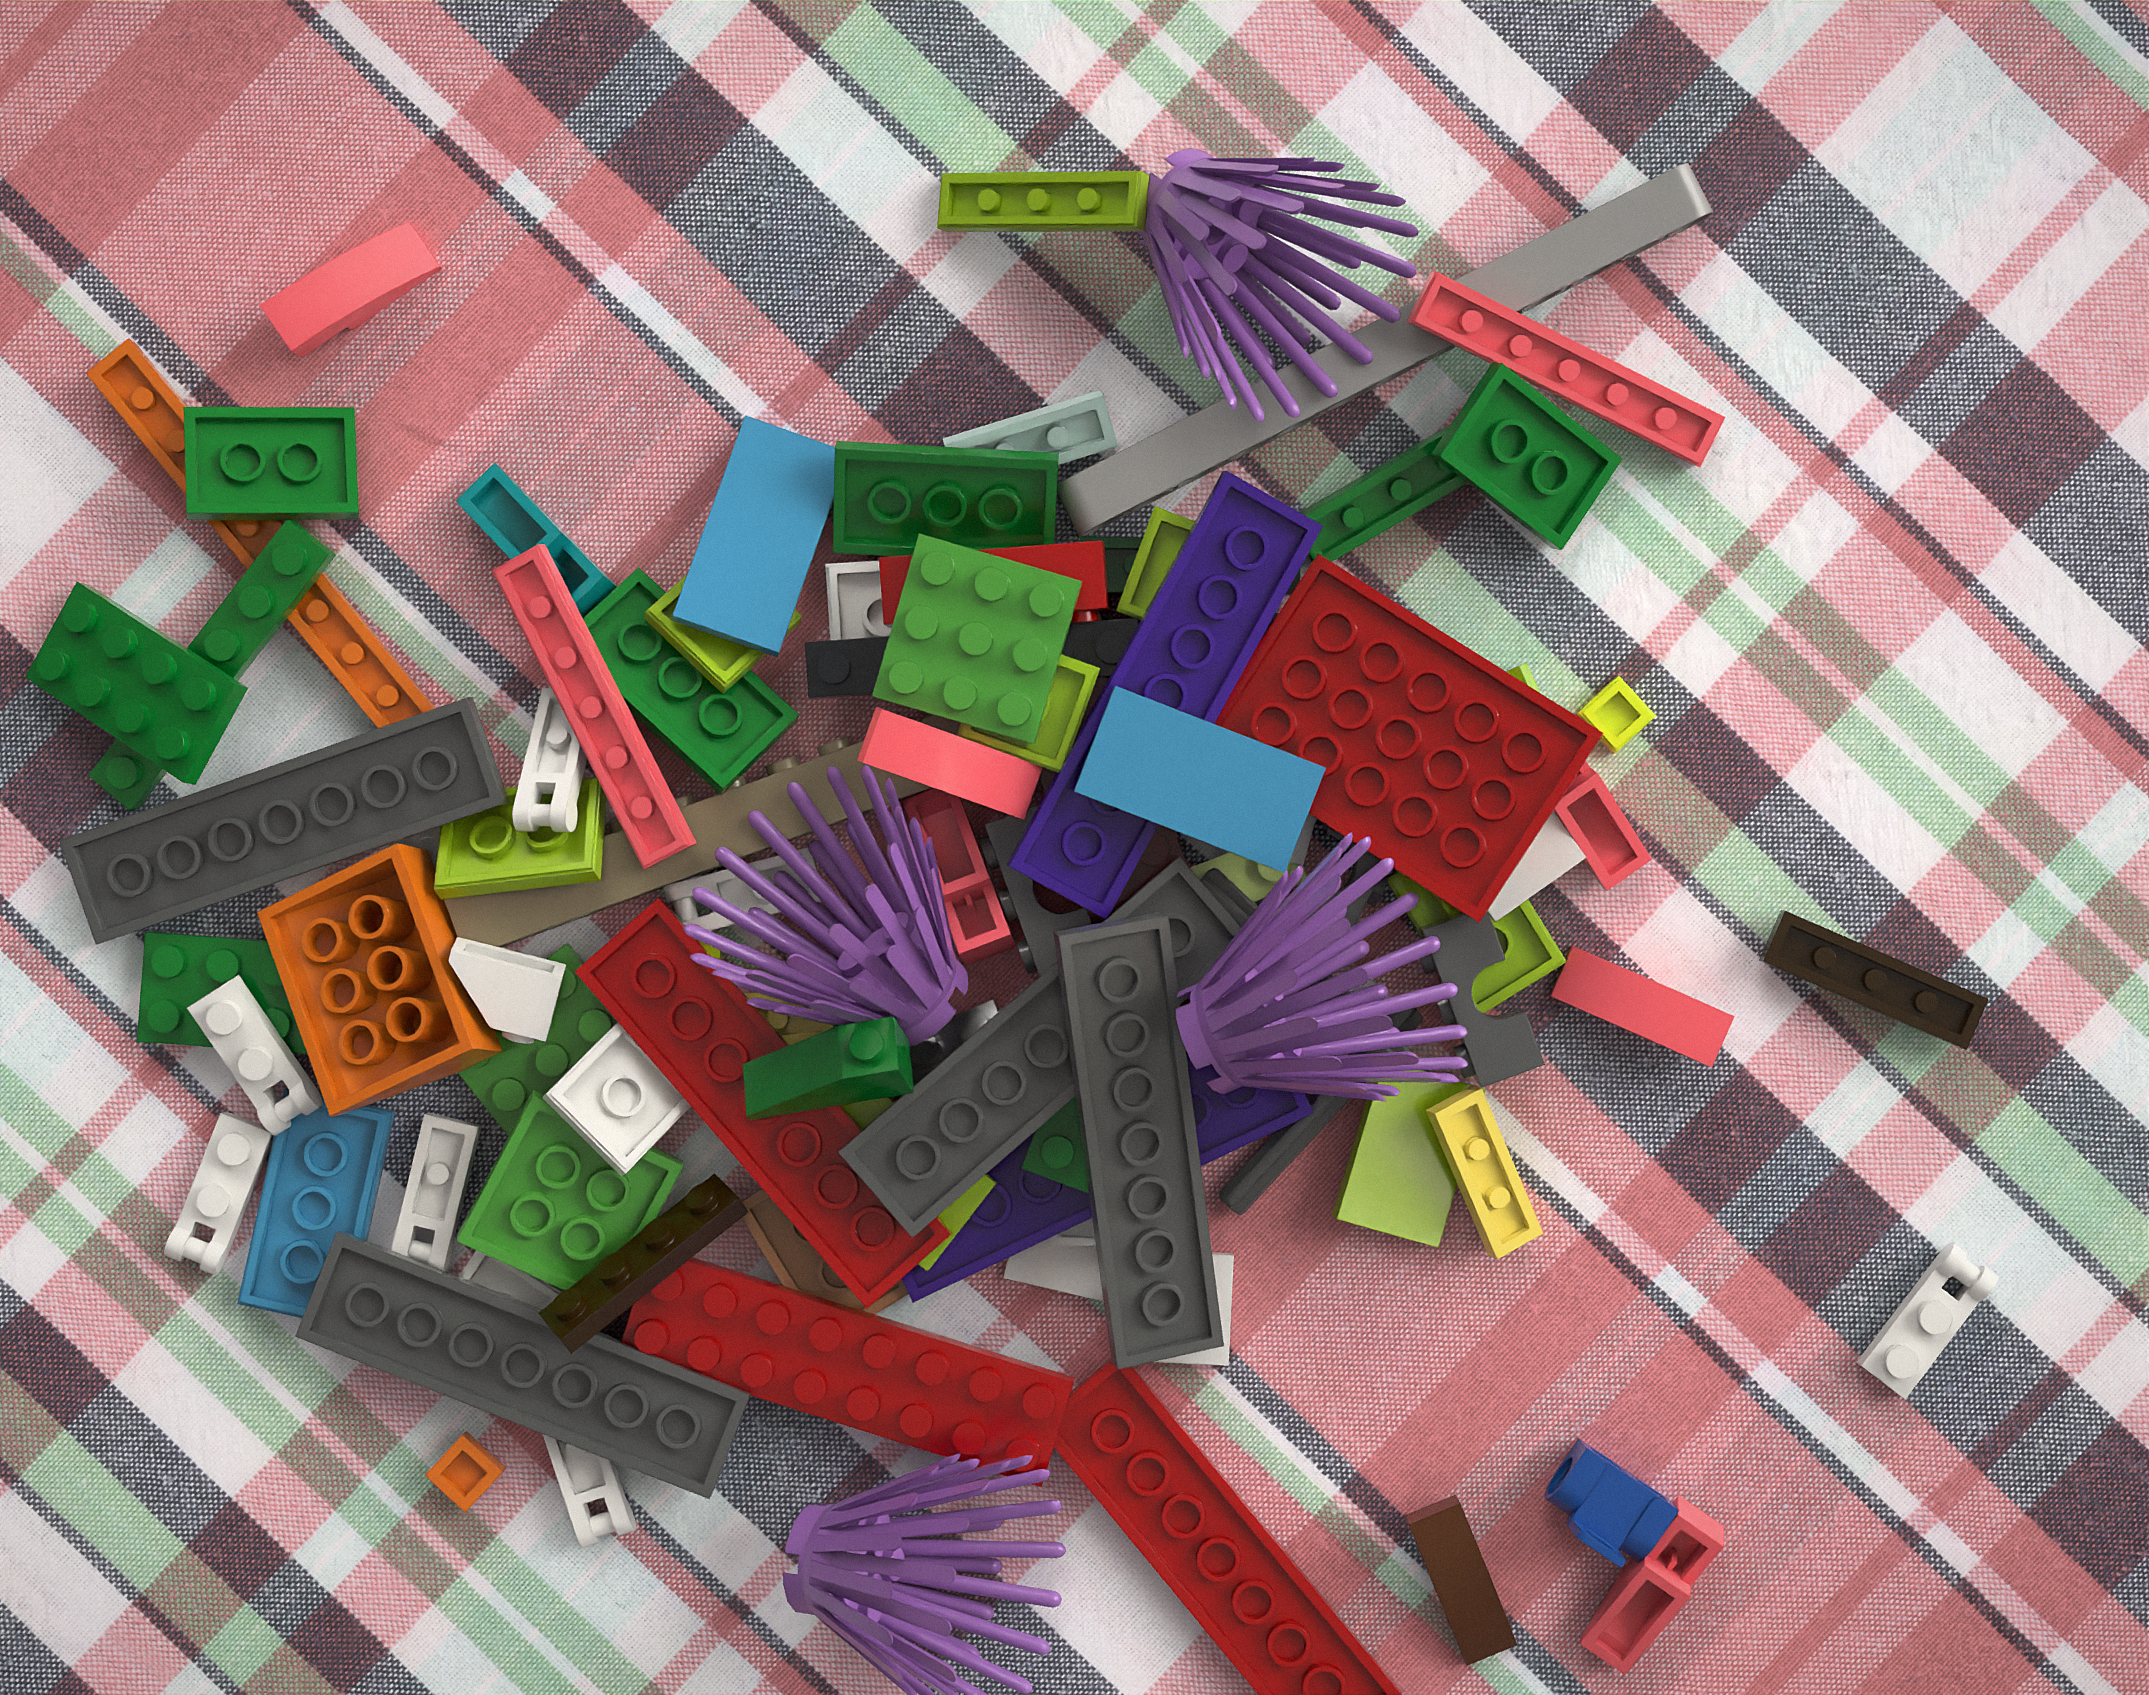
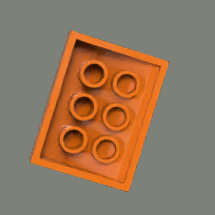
(375, 980)

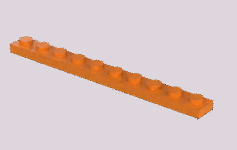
(324, 613)

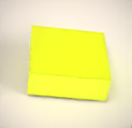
(1616, 713)

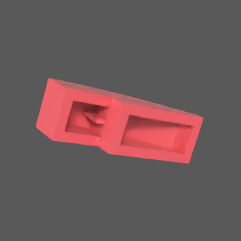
(350, 288)
(949, 763)
(1600, 829)
(966, 884)
(1642, 1006)
(1653, 1589)

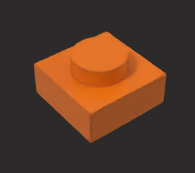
(465, 1471)

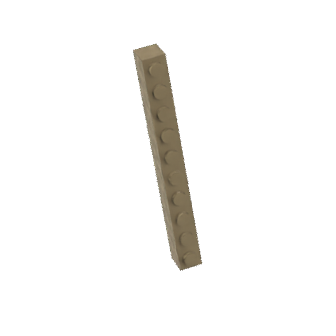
(714, 822)

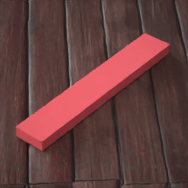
(1565, 368)
(594, 706)

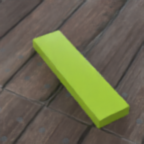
(1043, 201)

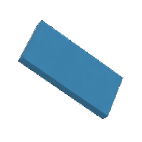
(759, 537)
(1199, 779)
(316, 1183)

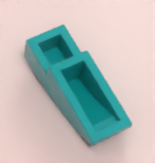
(520, 524)

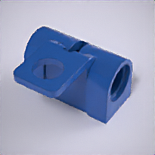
(1608, 1505)

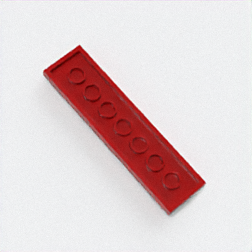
(699, 1039)
(852, 1366)
(1209, 1543)

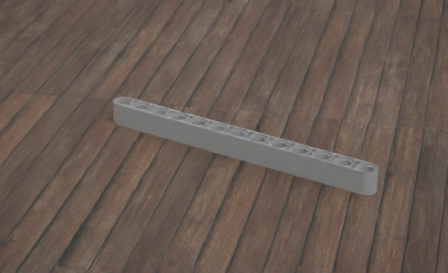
(1514, 280)

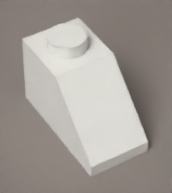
(509, 988)

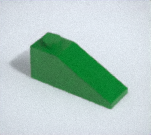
(830, 1070)

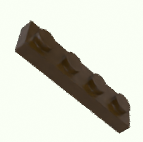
(1873, 979)
(643, 1262)

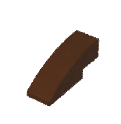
(1461, 1579)

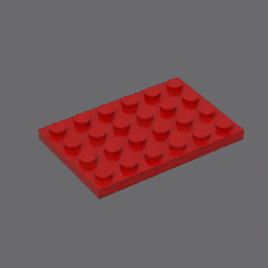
(1416, 735)

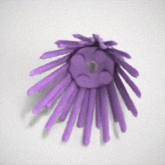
(1212, 230)
(890, 958)
(1272, 1035)
(866, 1577)

